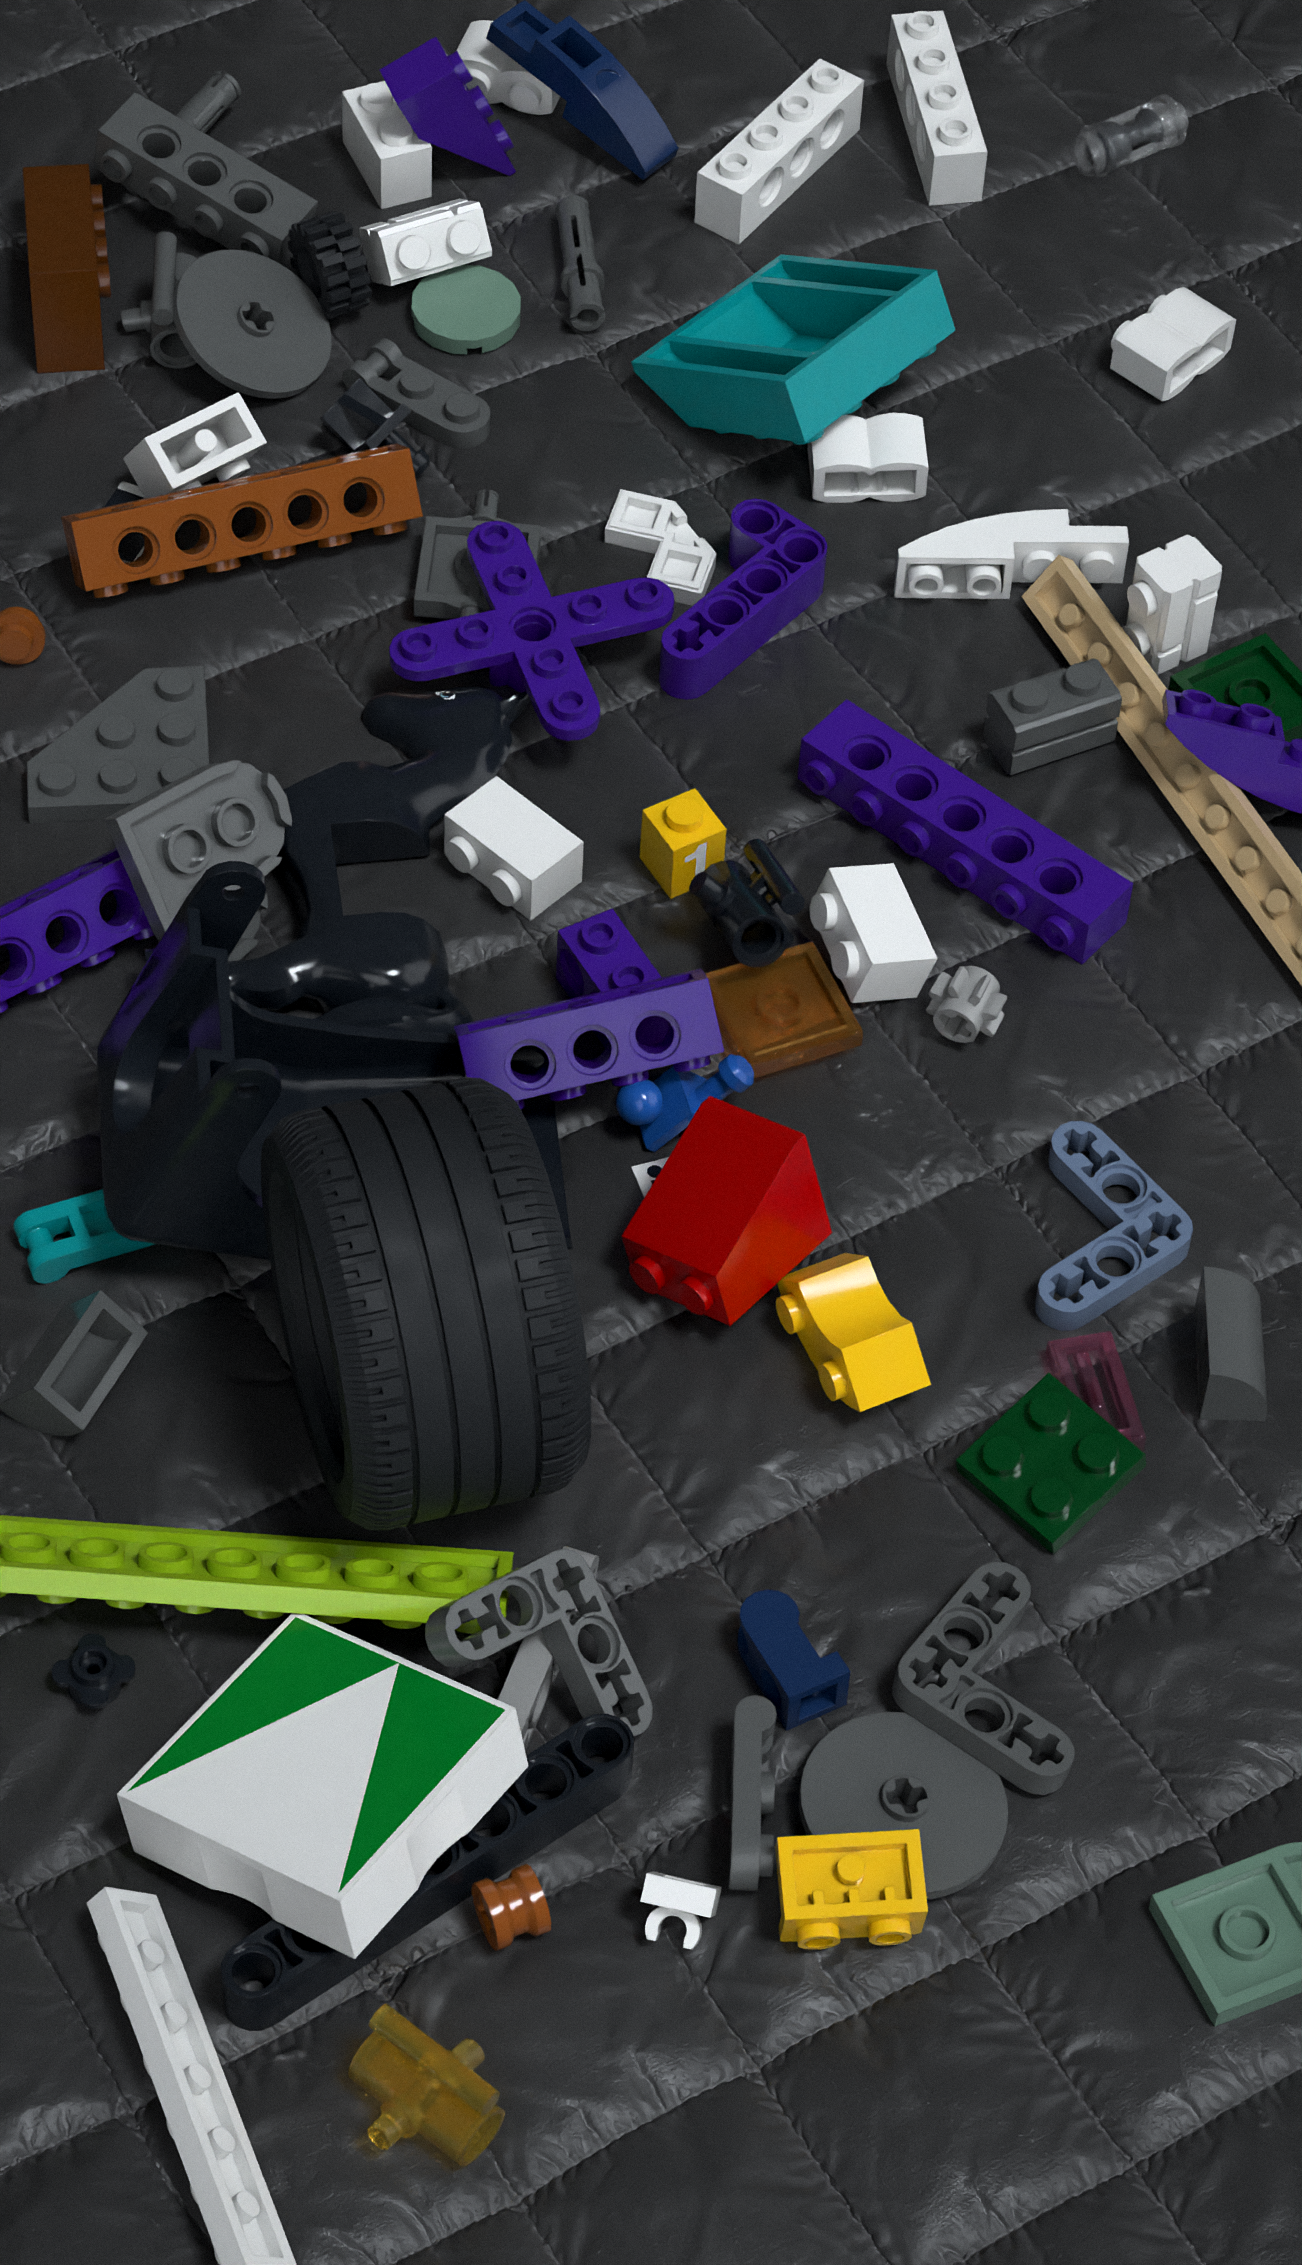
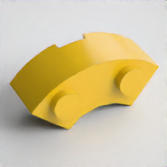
(851, 1332)

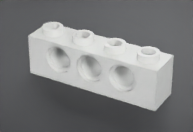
(936, 108)
(778, 151)

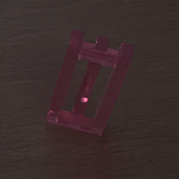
(1104, 1343)

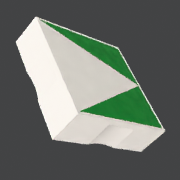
(324, 1781)

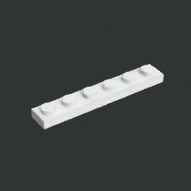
(189, 2080)

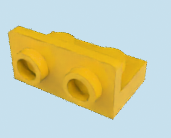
(851, 1887)

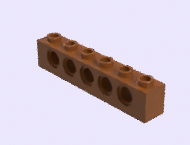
(96, 533)

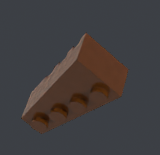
(66, 266)

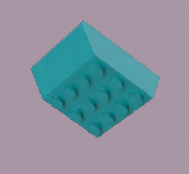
(797, 346)

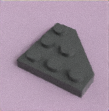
(123, 748)

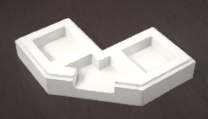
(662, 529)

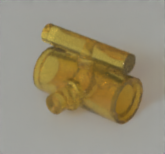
(426, 2088)

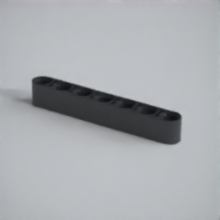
(526, 1828)

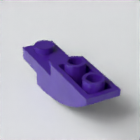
(1239, 744)

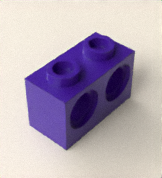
(601, 957)

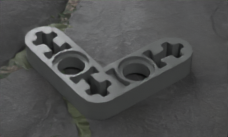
(546, 1610)
(961, 1689)

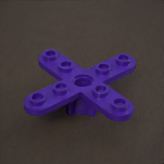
(529, 634)

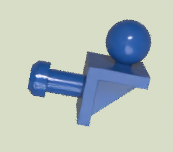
(671, 1100)

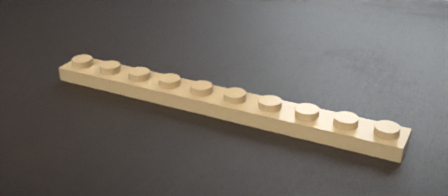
(1205, 801)

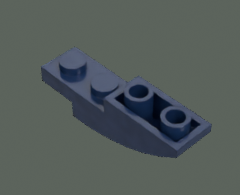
(598, 90)

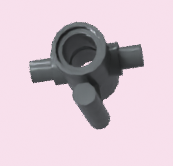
(157, 313)

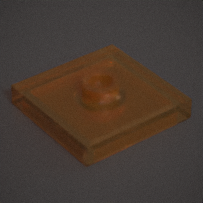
(783, 1011)

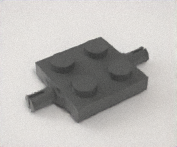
(445, 577)

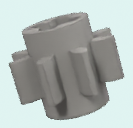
(966, 1004)

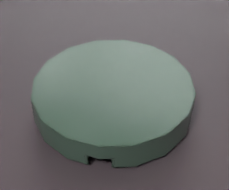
(466, 309)

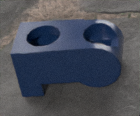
(786, 1662)

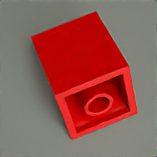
(727, 1213)

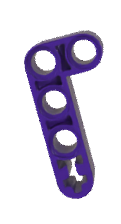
(775, 580)

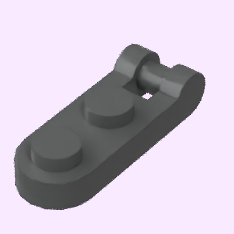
(435, 403)
(751, 1793)

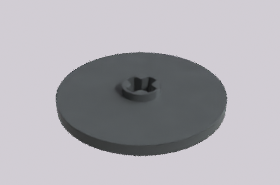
(211, 322)
(892, 1754)

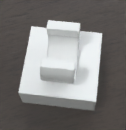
(681, 1899)

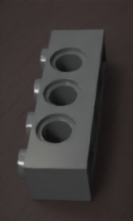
(200, 180)

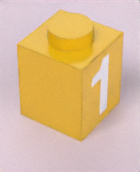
(680, 840)

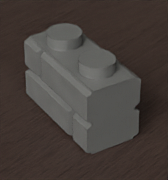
(1052, 716)

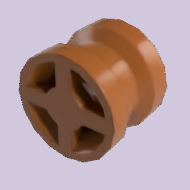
(511, 1907)

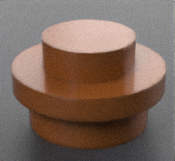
(20, 635)

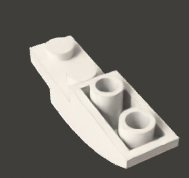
(993, 551)

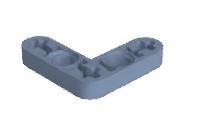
(1127, 1223)

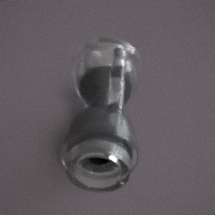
(1109, 144)

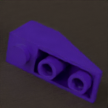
(443, 110)

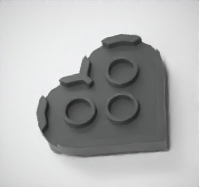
(193, 824)

